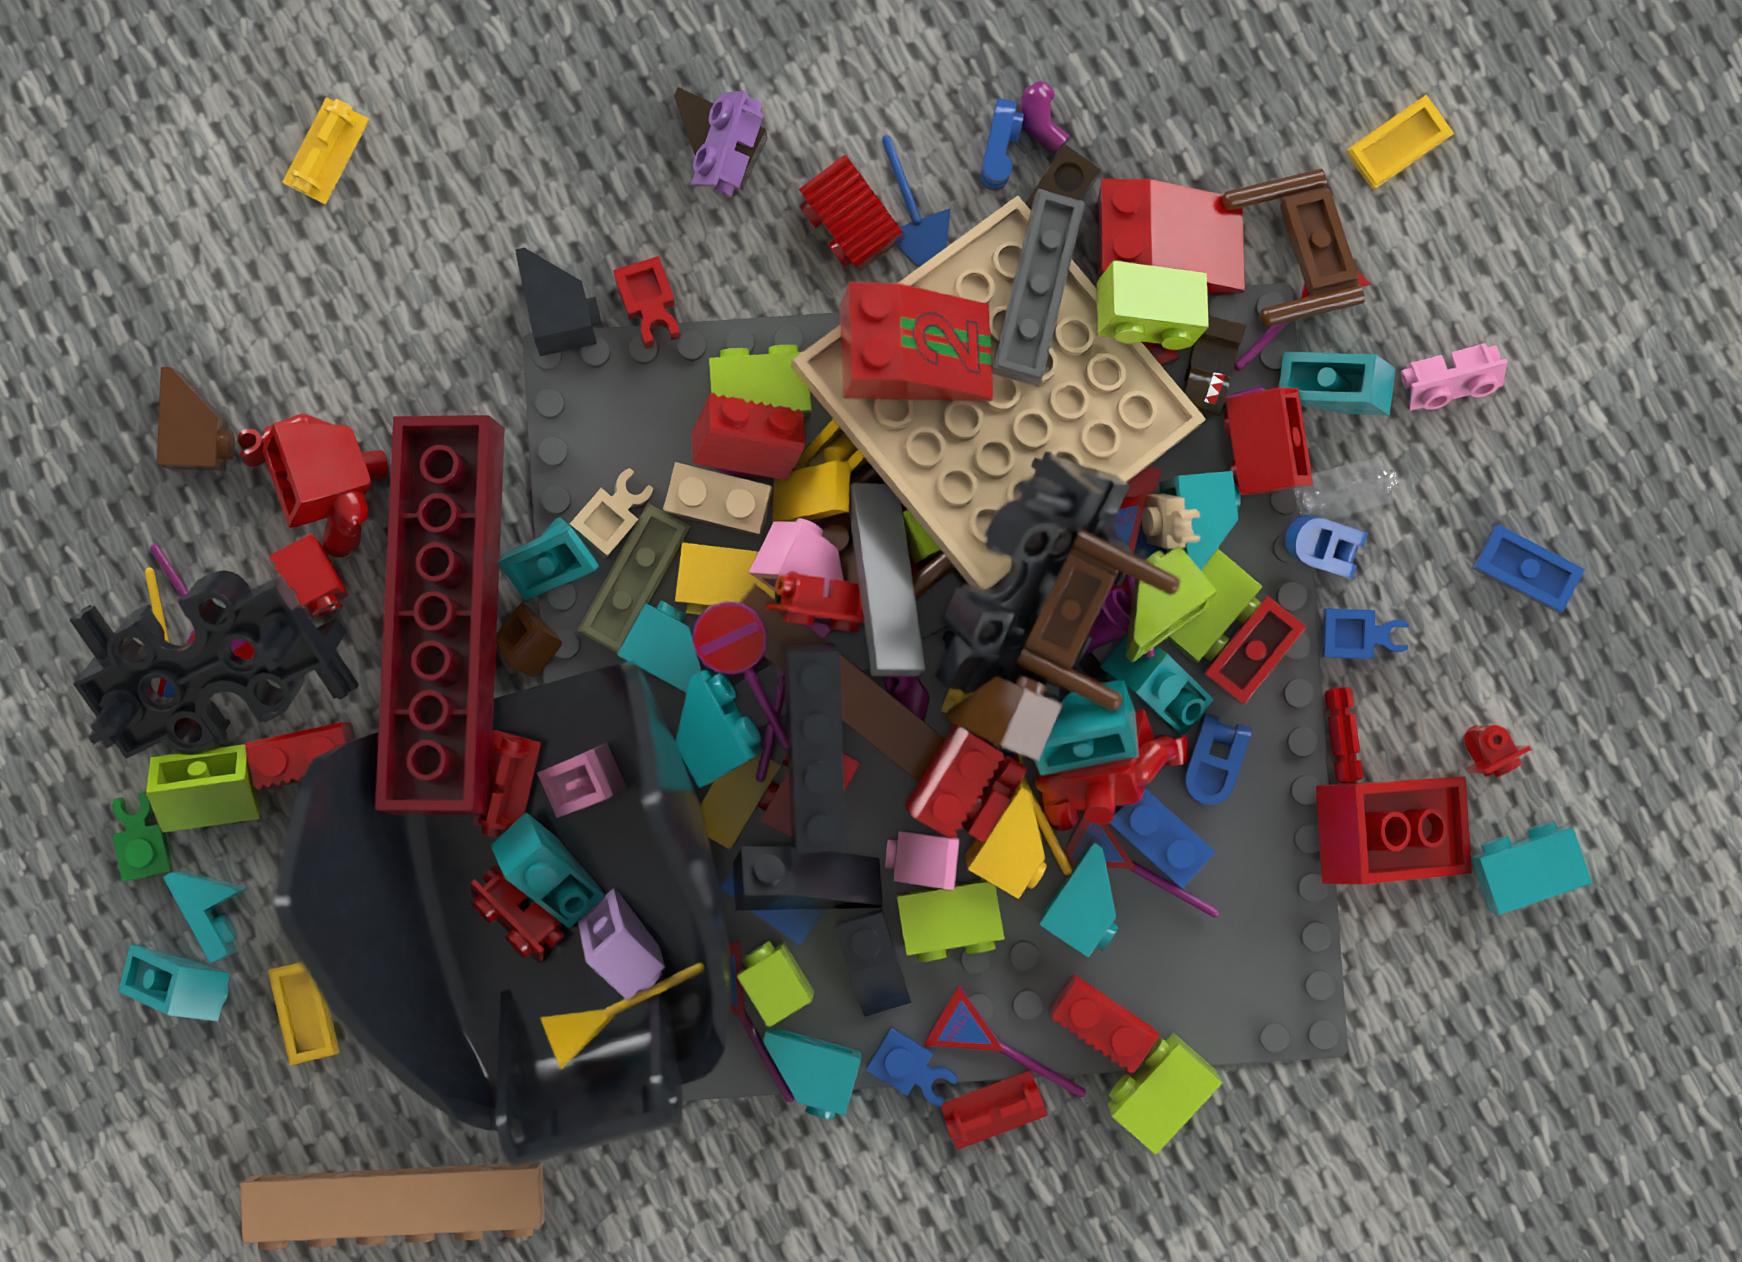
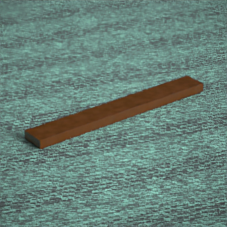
(863, 701)

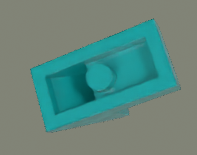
(548, 561)
(197, 900)

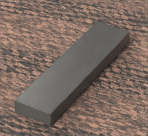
(1038, 287)
(885, 581)

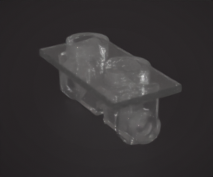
(1347, 489)

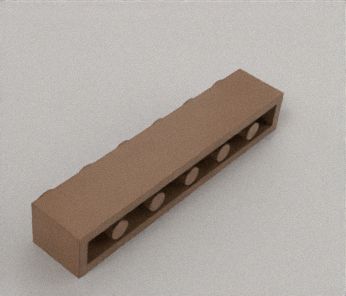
(392, 1203)

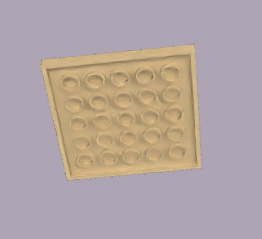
(965, 459)

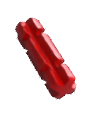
(1343, 734)

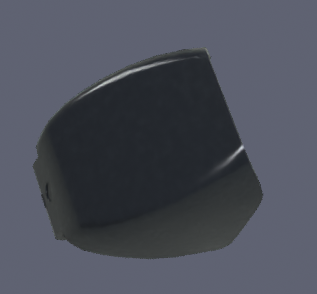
(440, 993)

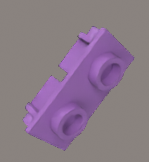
(732, 121)

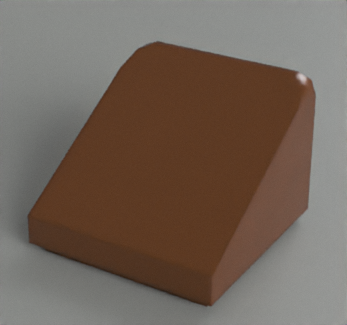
(527, 641)

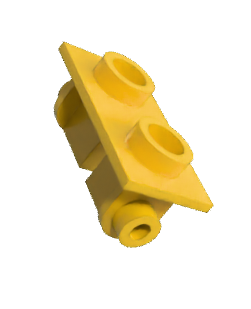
(326, 150)

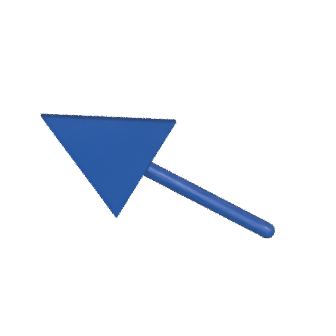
(923, 236)

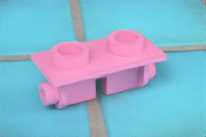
(1475, 373)

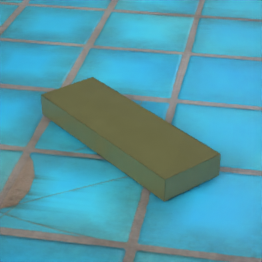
(634, 577)

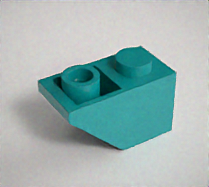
(1160, 686)
(712, 729)
(546, 870)

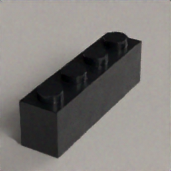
(815, 747)

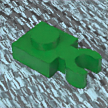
(142, 847)

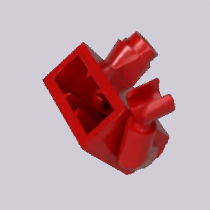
(317, 475)
(1109, 784)

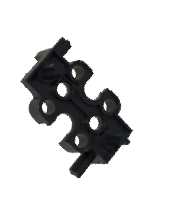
(1055, 500)
(267, 617)

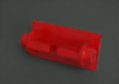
(804, 599)
(1492, 750)
(511, 781)
(526, 929)
(993, 1109)

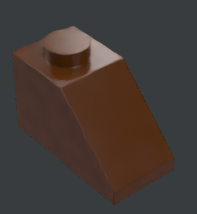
(190, 428)
(1009, 714)

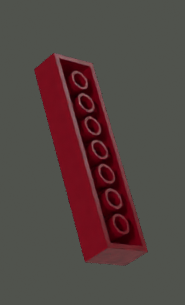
(440, 616)

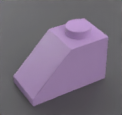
(620, 946)

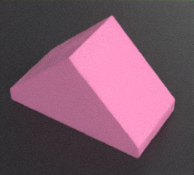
(582, 780)

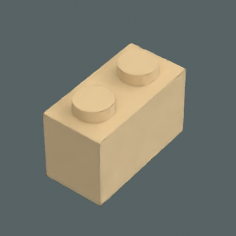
(718, 499)

